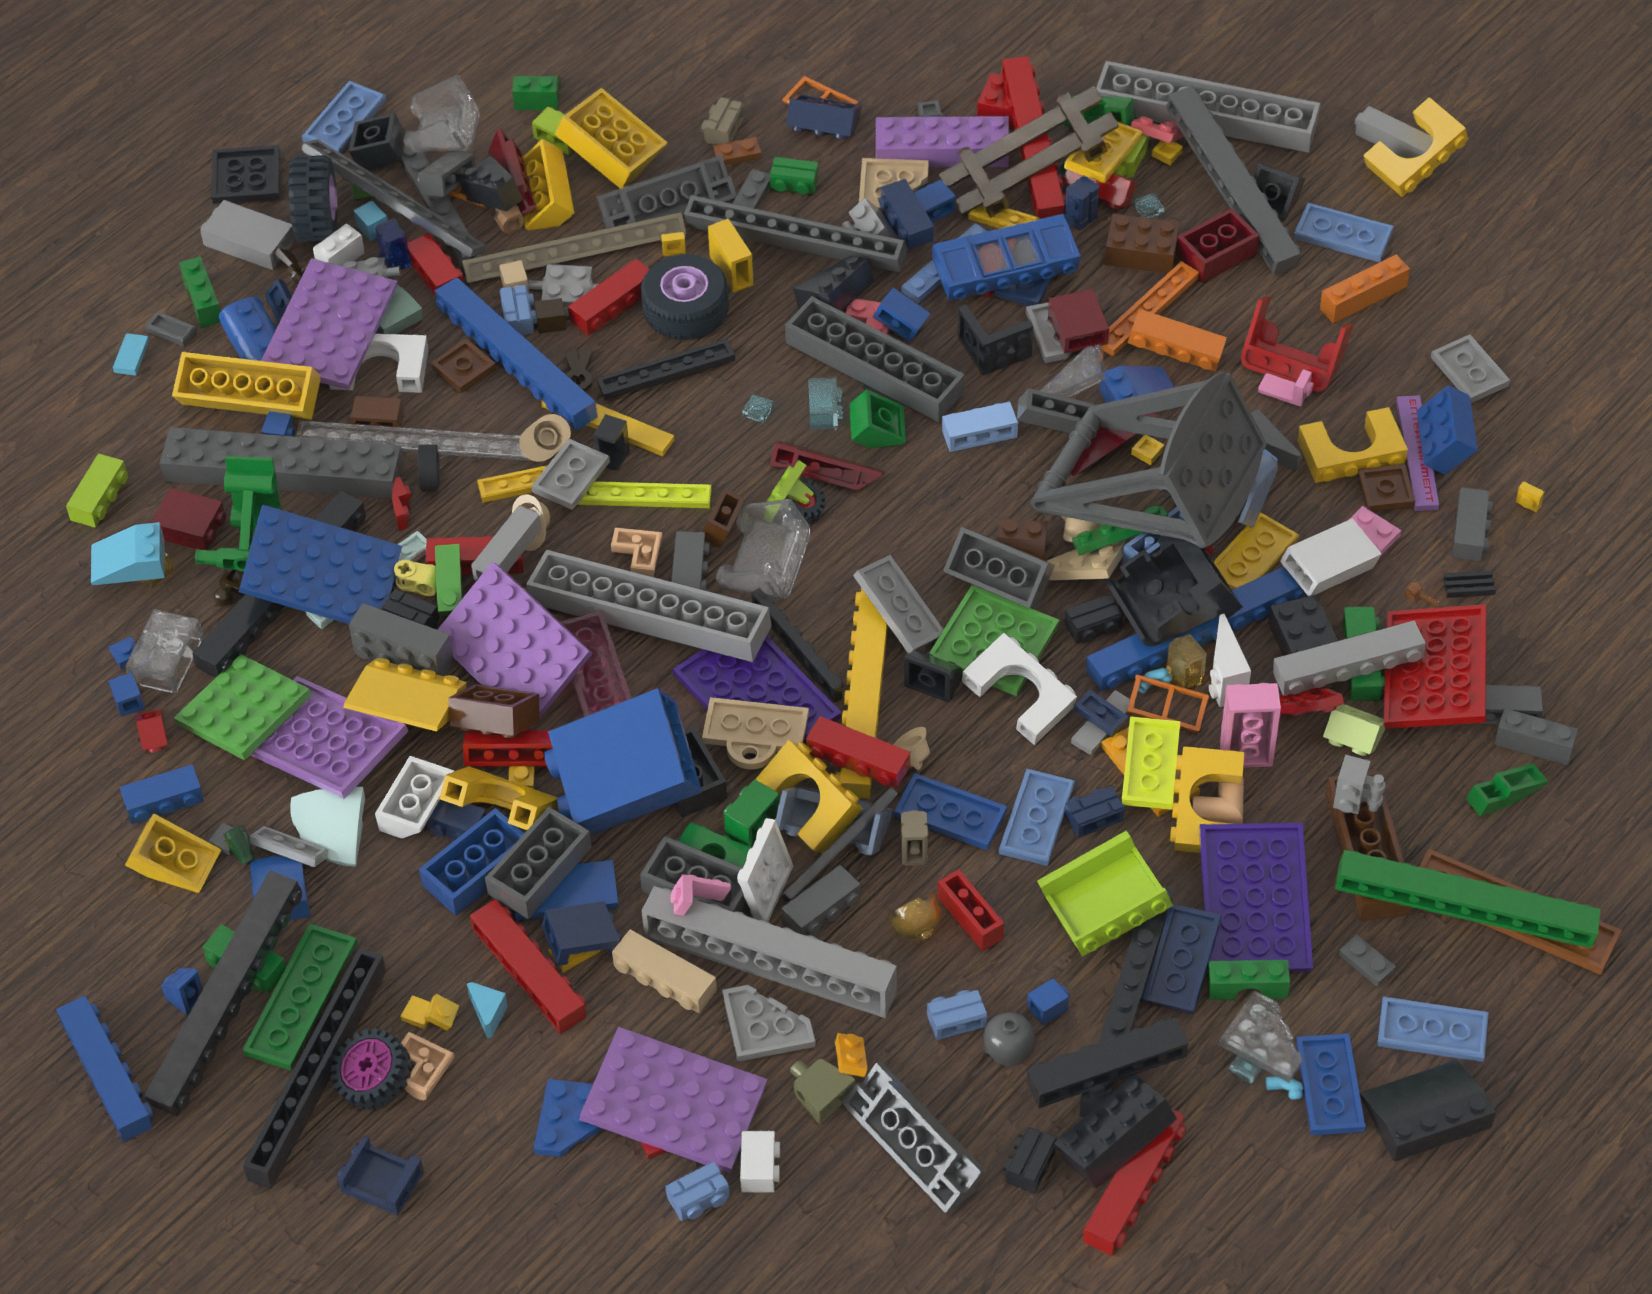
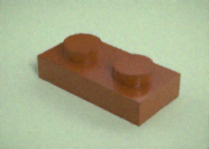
(738, 151)

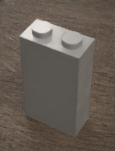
(247, 234)

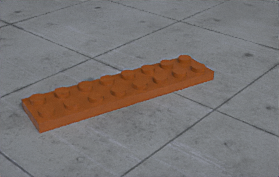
(1589, 958)

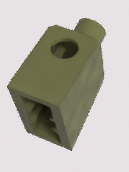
(821, 1087)

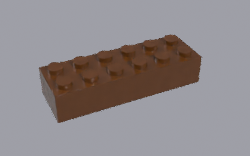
(1370, 835)

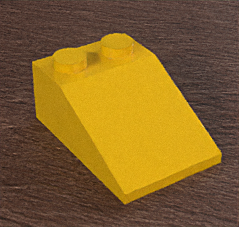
(172, 855)

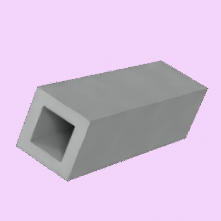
(1394, 134)
(509, 541)

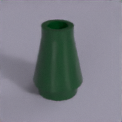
(239, 844)

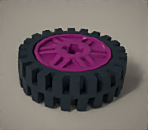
(371, 1069)

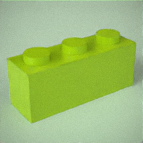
(97, 490)

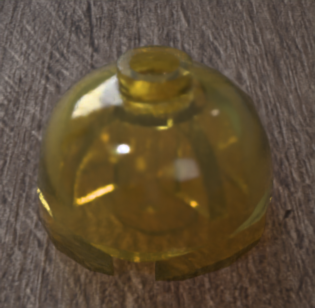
(917, 918)

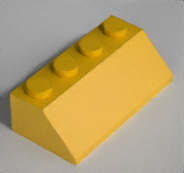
(549, 186)

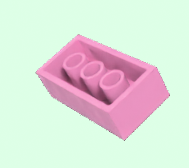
(1251, 722)

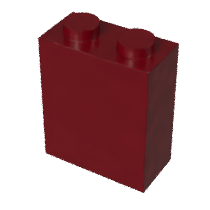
(1078, 321)
(190, 519)

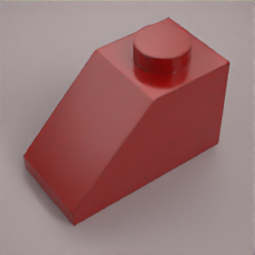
(152, 730)

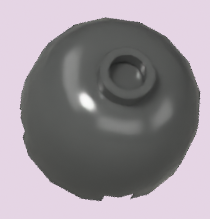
(1009, 1038)

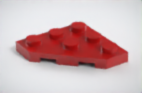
(1310, 700)

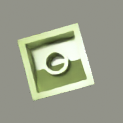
(1354, 729)

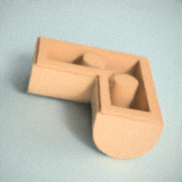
(643, 546)
(1225, 807)
(429, 1064)

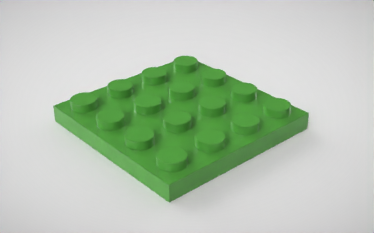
(982, 620)
(242, 707)

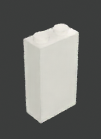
(1330, 557)

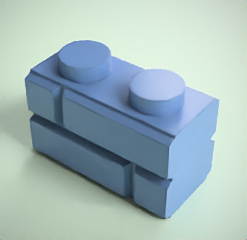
(517, 310)
(956, 1014)
(698, 1192)

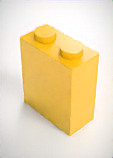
(731, 255)

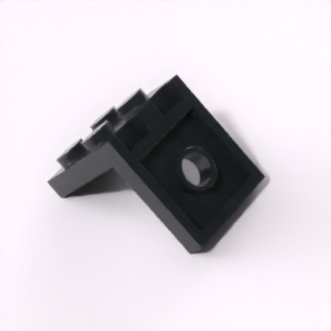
(994, 350)

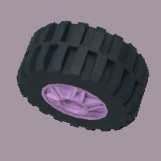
(312, 197)

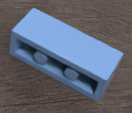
(979, 426)

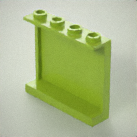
(1104, 893)

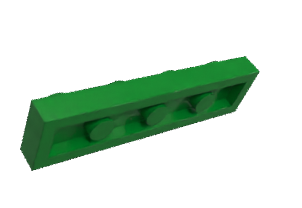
(1107, 534)

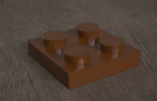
(463, 365)
(1386, 488)

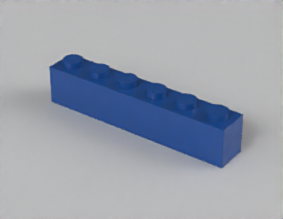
(105, 1069)

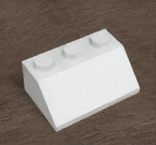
(411, 798)

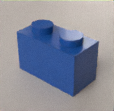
(901, 315)

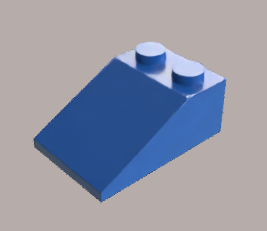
(1133, 381)
(285, 867)

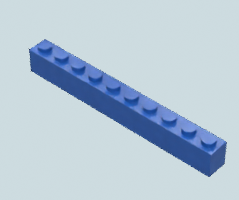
(515, 354)
(1133, 657)

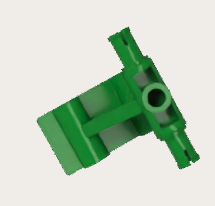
(251, 485)

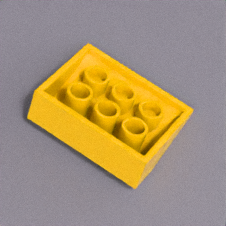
(610, 138)
(404, 694)

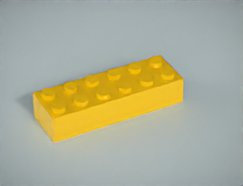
(246, 385)

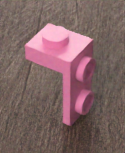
(1287, 390)
(692, 886)

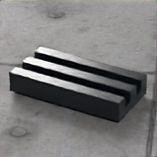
(1468, 581)

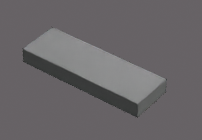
(1090, 736)
(288, 846)

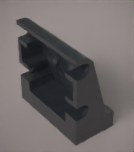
(1172, 590)

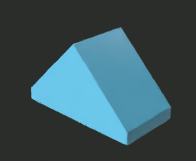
(488, 1005)

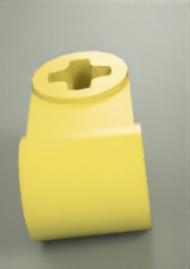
(419, 578)

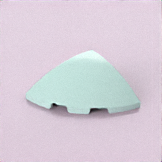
(331, 822)

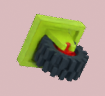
(804, 495)

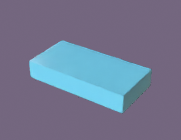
(131, 354)

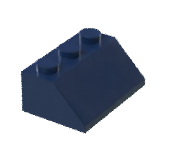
(823, 115)

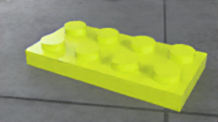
(1151, 763)

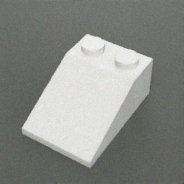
(1229, 663)

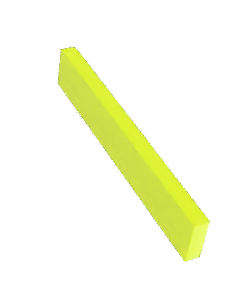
(648, 495)

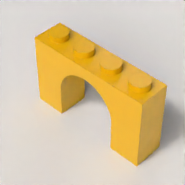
(1406, 173)
(1330, 463)
(1197, 768)
(474, 785)
(836, 805)

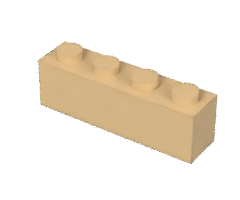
(664, 971)

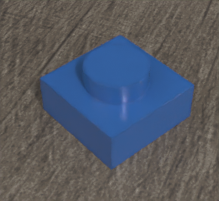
(122, 651)

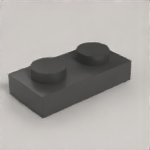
(1367, 960)

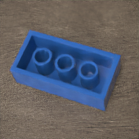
(460, 869)

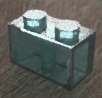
(823, 403)

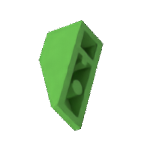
(448, 578)

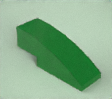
(1505, 789)

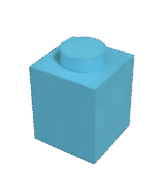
(367, 218)

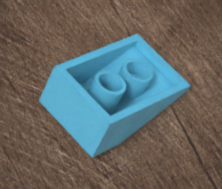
(129, 555)

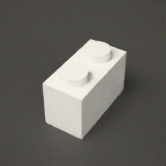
(340, 247)
(758, 1161)

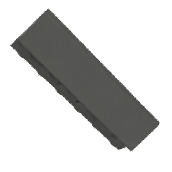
(667, 193)
(914, 1138)

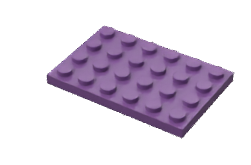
(331, 321)
(513, 639)
(330, 743)
(673, 1099)

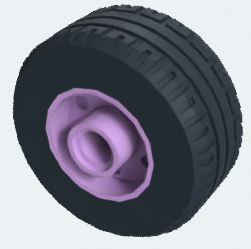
(685, 296)

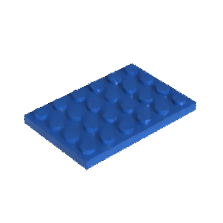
(317, 566)

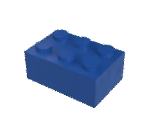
(1447, 430)

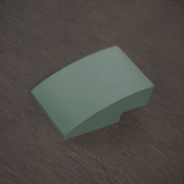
(400, 314)

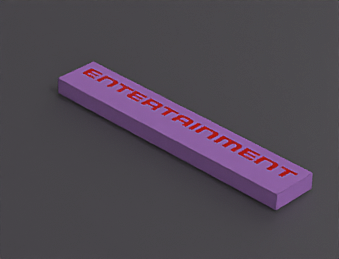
(1420, 476)

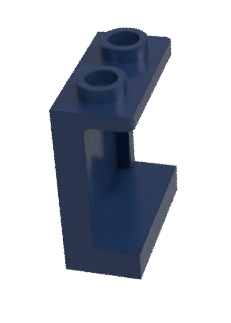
(579, 930)
(379, 1177)

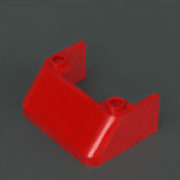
(1266, 356)

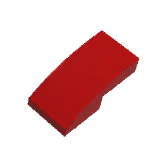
(400, 497)

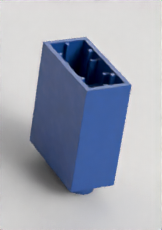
(622, 762)

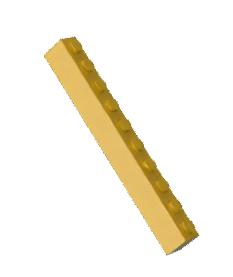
(864, 683)

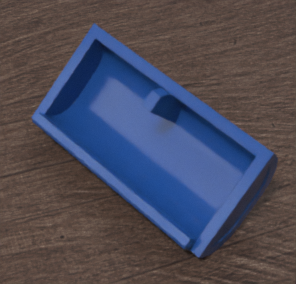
(248, 327)

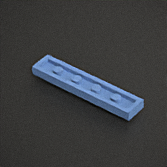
(927, 278)

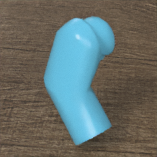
(1158, 674)
(1294, 1087)

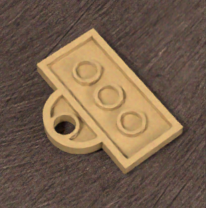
(753, 729)

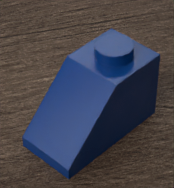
(183, 989)

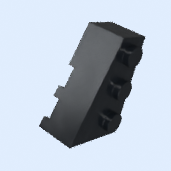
(490, 185)
(837, 284)

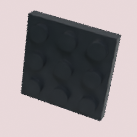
(246, 174)

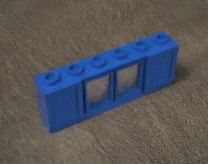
(1006, 257)

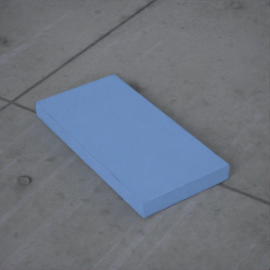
(337, 120)
(1343, 232)
(1036, 817)
(1433, 1029)

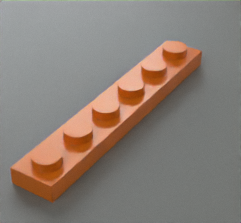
(1154, 301)

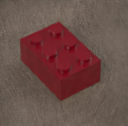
(1217, 244)

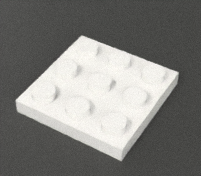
(765, 871)

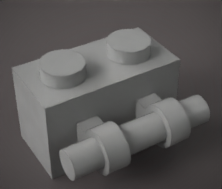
(869, 219)
(1352, 786)

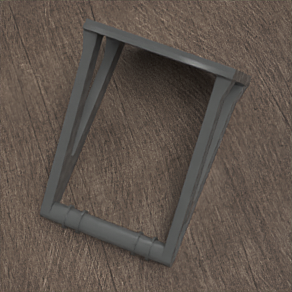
(1205, 465)

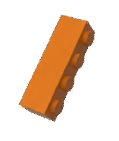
(1364, 288)
(1177, 340)

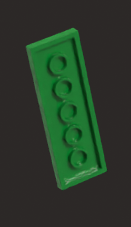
(300, 997)

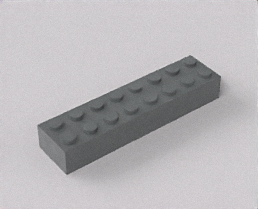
(875, 358)

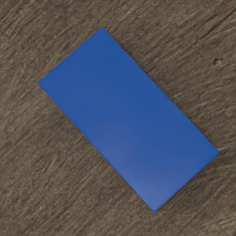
(583, 885)

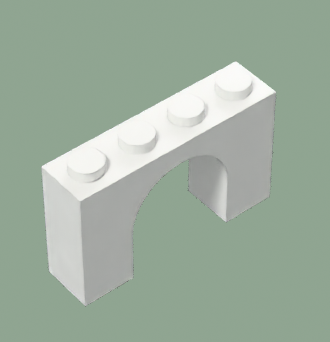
(408, 351)
(1008, 658)

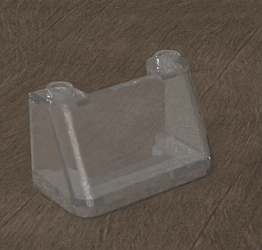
(446, 118)
(770, 549)

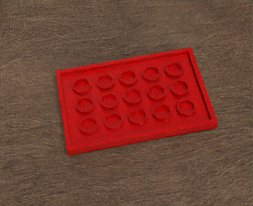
(1451, 677)

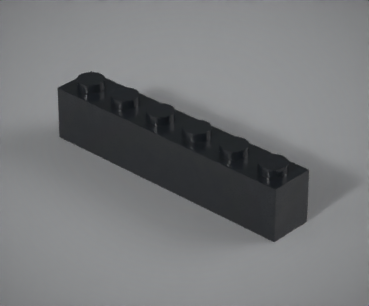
(1107, 1062)

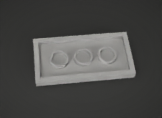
(899, 604)

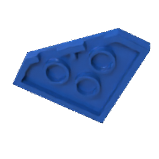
(560, 1118)

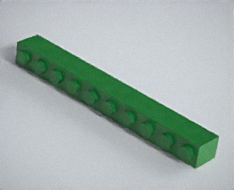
(1468, 899)

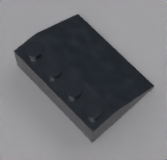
(1428, 1109)

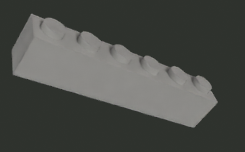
(1349, 658)

